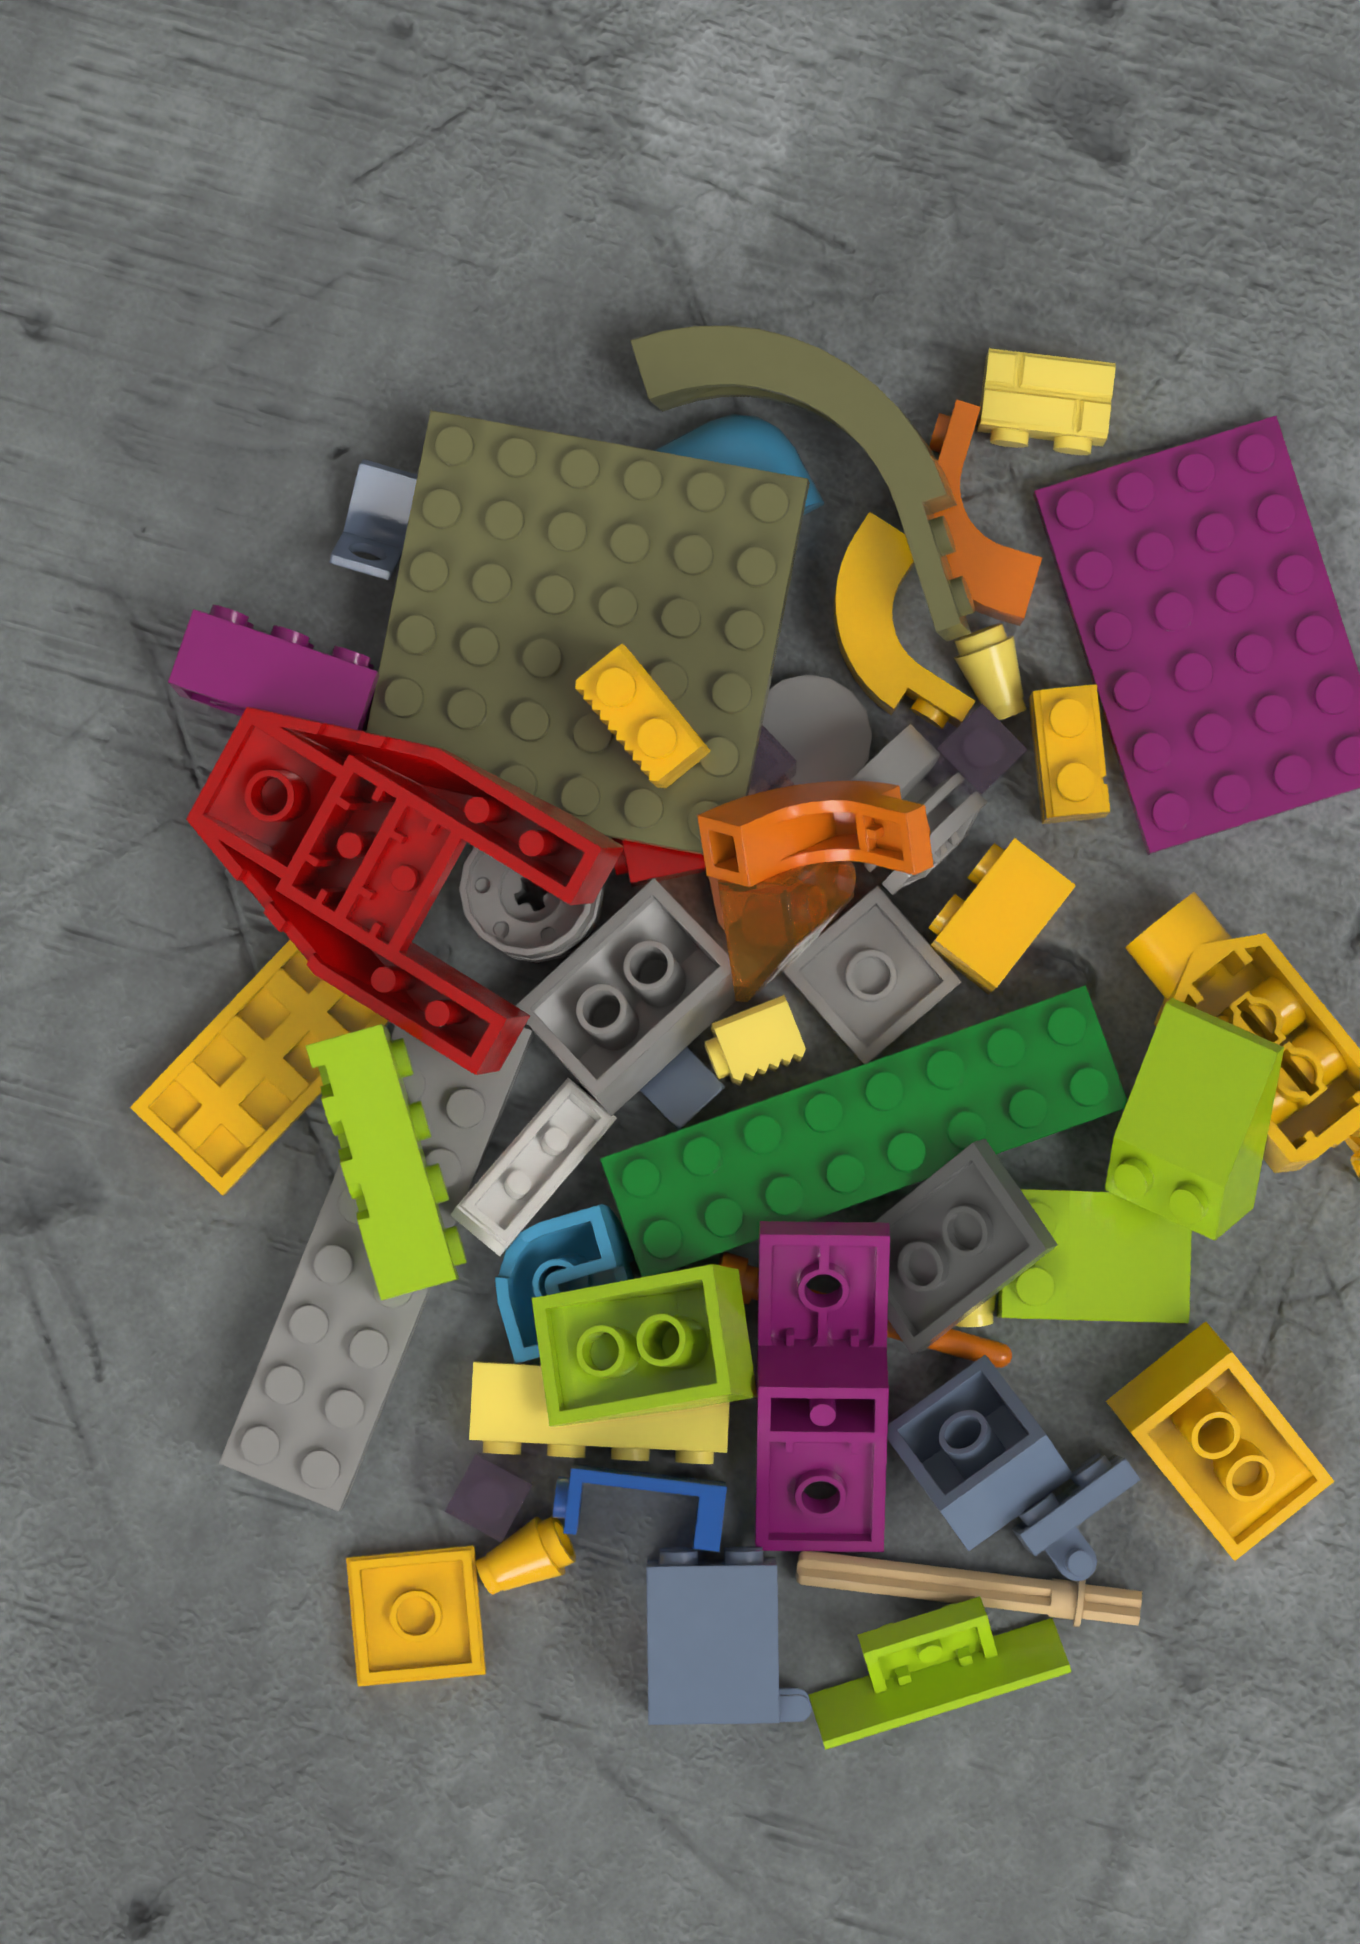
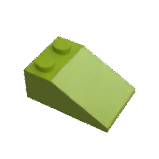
(1196, 1121)
(1107, 1266)
(644, 1346)

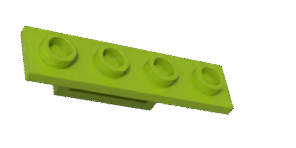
(933, 1668)

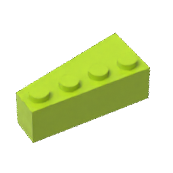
(386, 1161)

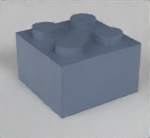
(977, 1452)

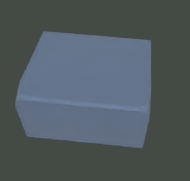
(682, 1089)

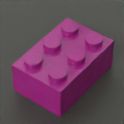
(238, 667)

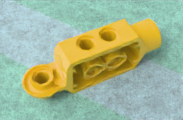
(1261, 992)

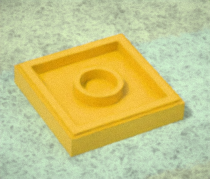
(416, 1615)

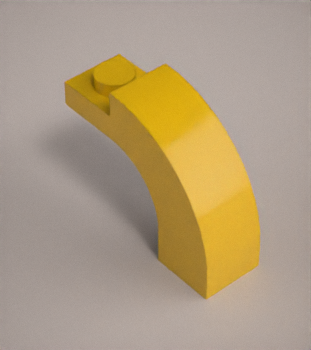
(865, 630)

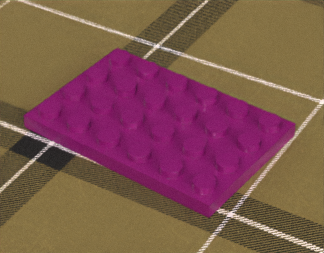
(1209, 632)

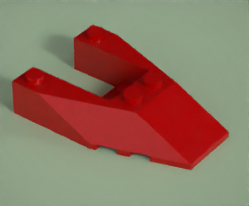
(353, 844)

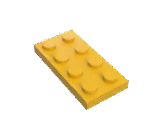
(250, 1070)

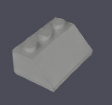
(631, 996)

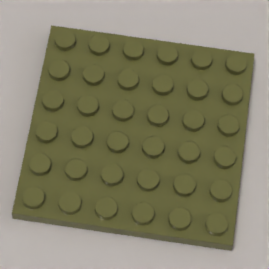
(544, 558)

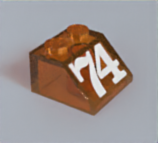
(779, 919)

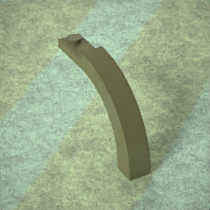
(756, 363)

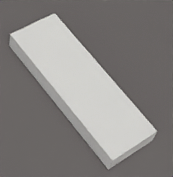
(533, 1167)

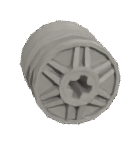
(907, 763)
(494, 909)

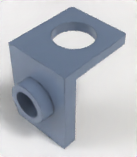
(376, 520)

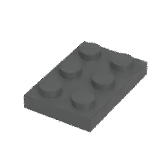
(958, 1244)

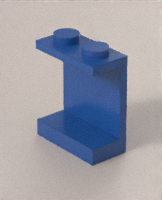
(709, 1507)

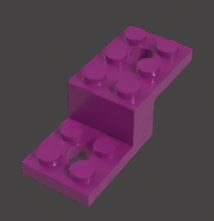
(822, 1386)

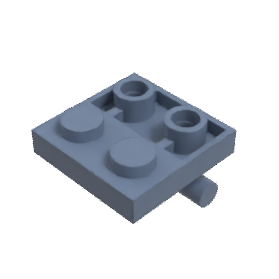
(1054, 1520)

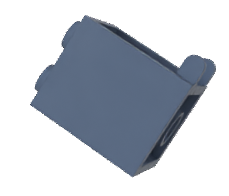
(716, 1640)

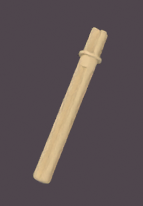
(1051, 1597)

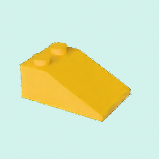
(1220, 1440)

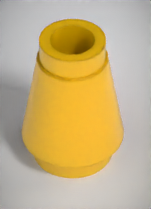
(527, 1556)

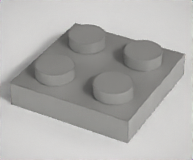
(871, 976)

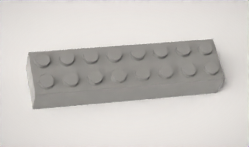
(334, 1337)

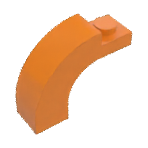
(995, 574)
(813, 825)

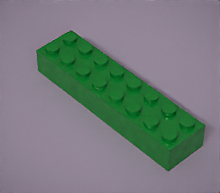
(863, 1131)

